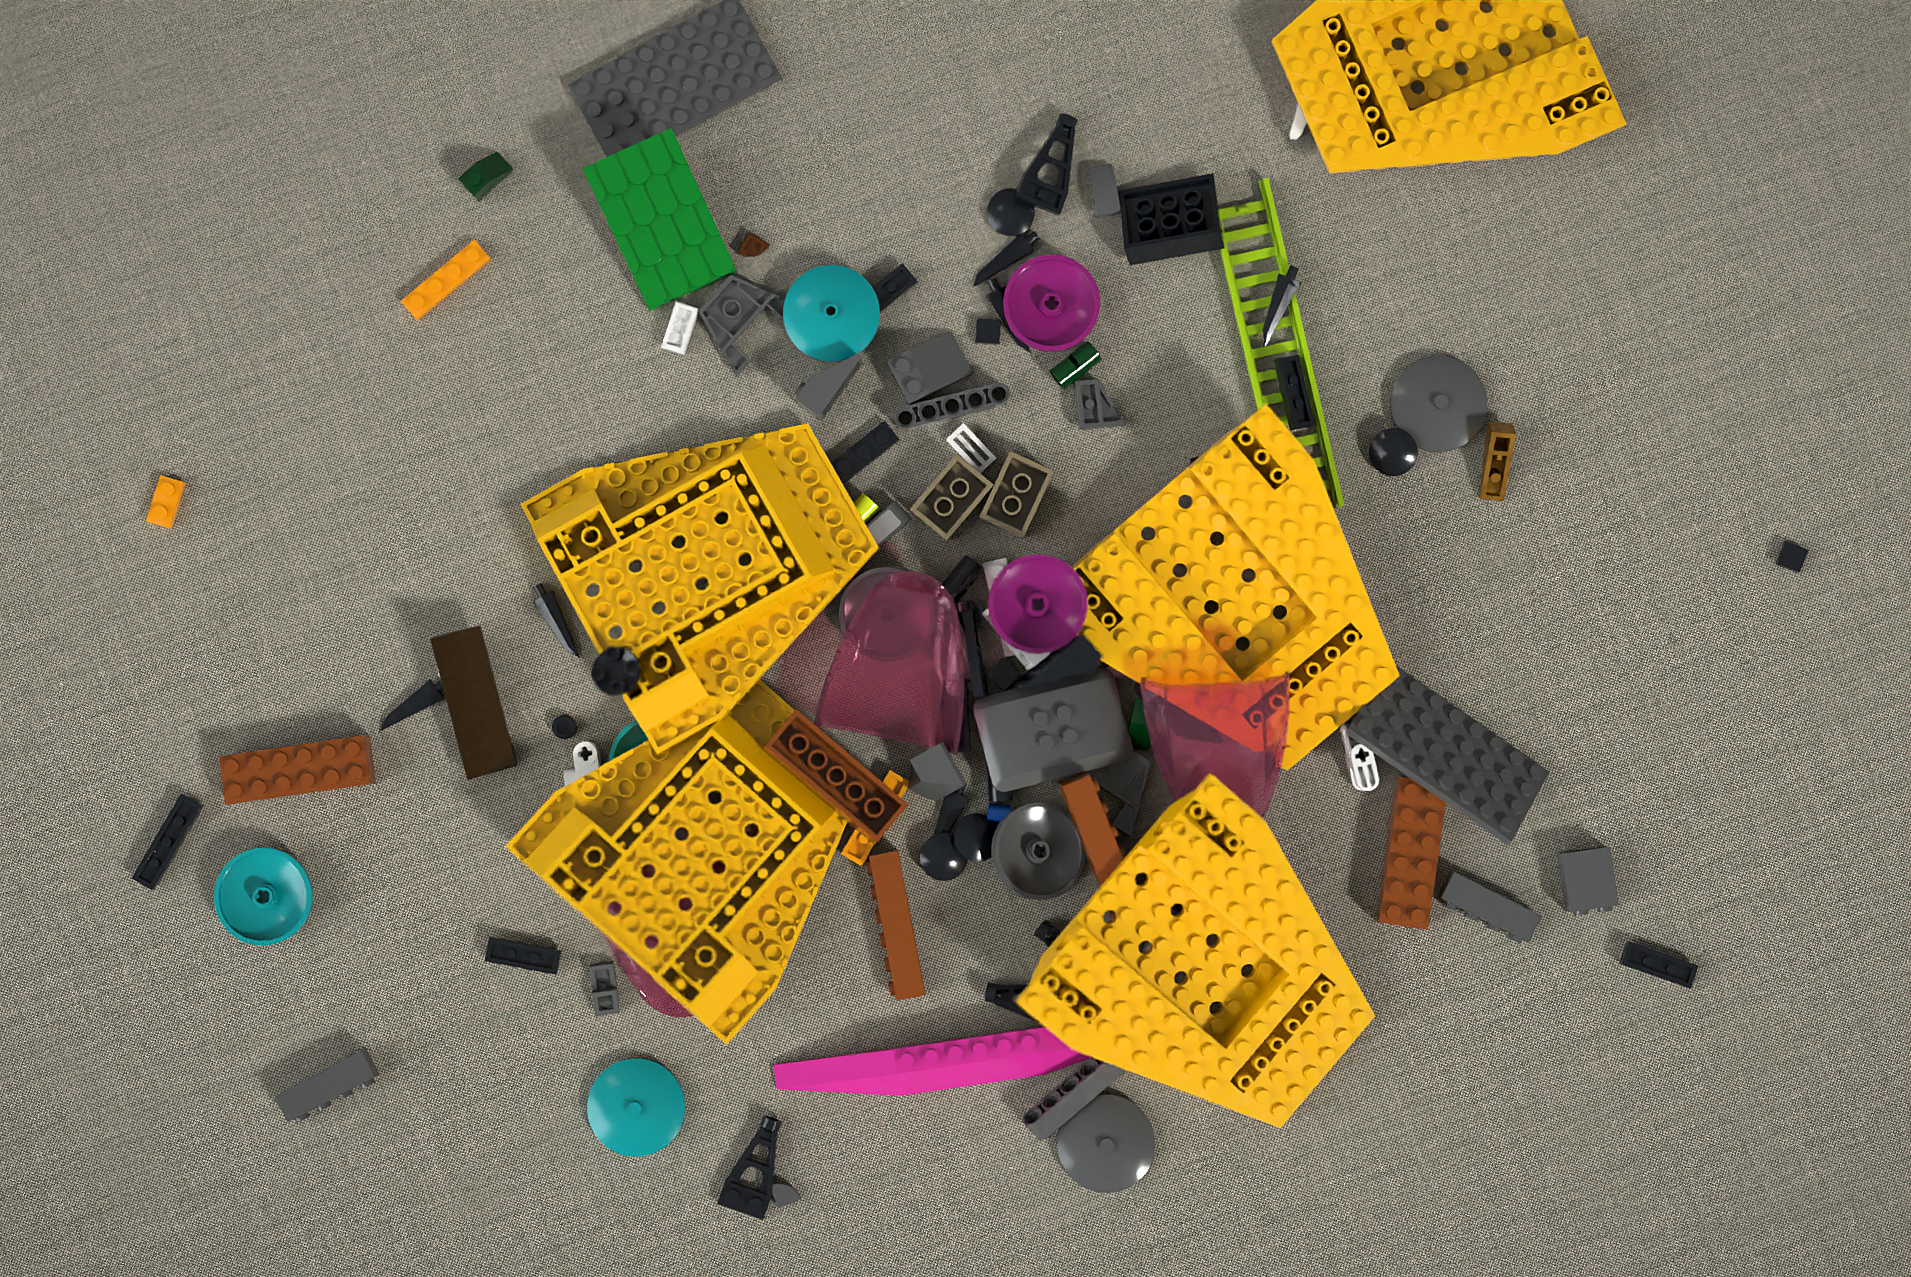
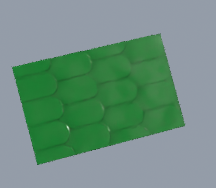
(660, 219)

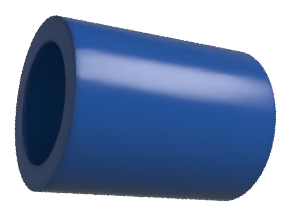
(997, 812)

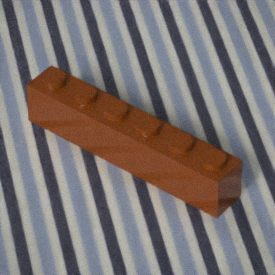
(897, 925)

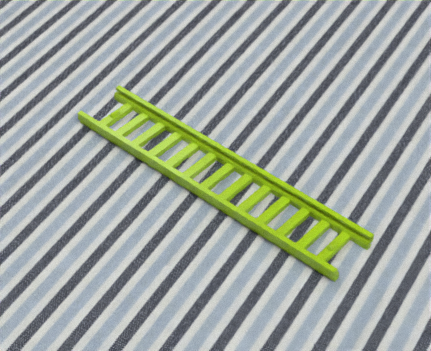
(1294, 320)

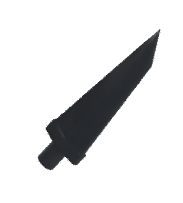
(1009, 255)
(1283, 293)
(996, 298)
(551, 612)
(424, 697)
(950, 810)

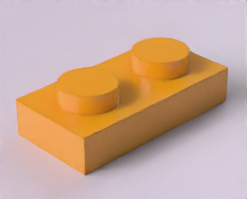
(165, 501)

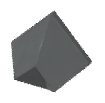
(935, 773)

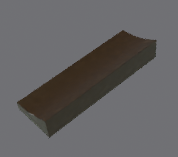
(473, 701)

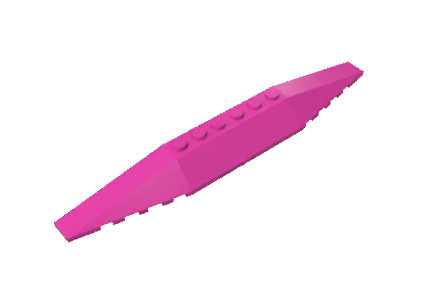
(933, 1064)

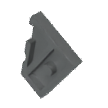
(1094, 406)

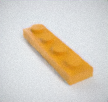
(445, 280)
(858, 846)

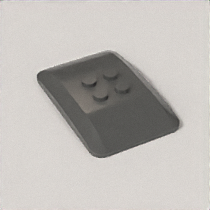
(1053, 730)

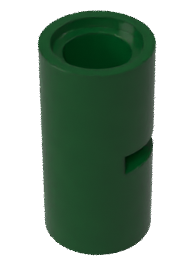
(1075, 365)

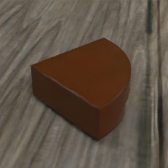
(752, 246)

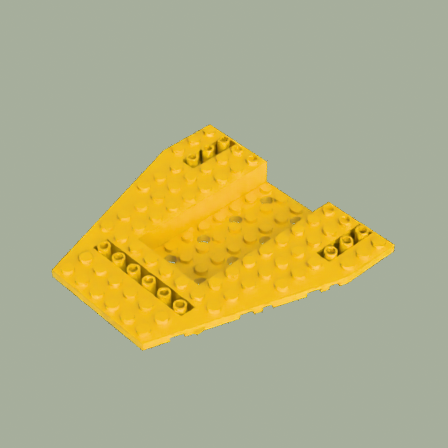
(1506, 107)
(1280, 523)
(719, 640)
(742, 923)
(1123, 1007)

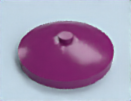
(1051, 303)
(1037, 604)

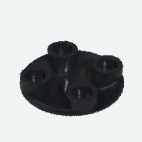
(1008, 214)
(1393, 452)
(616, 671)
(974, 837)
(940, 858)

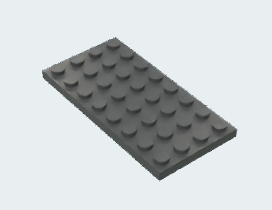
(676, 78)
(1450, 755)

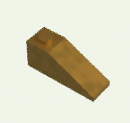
(1497, 460)

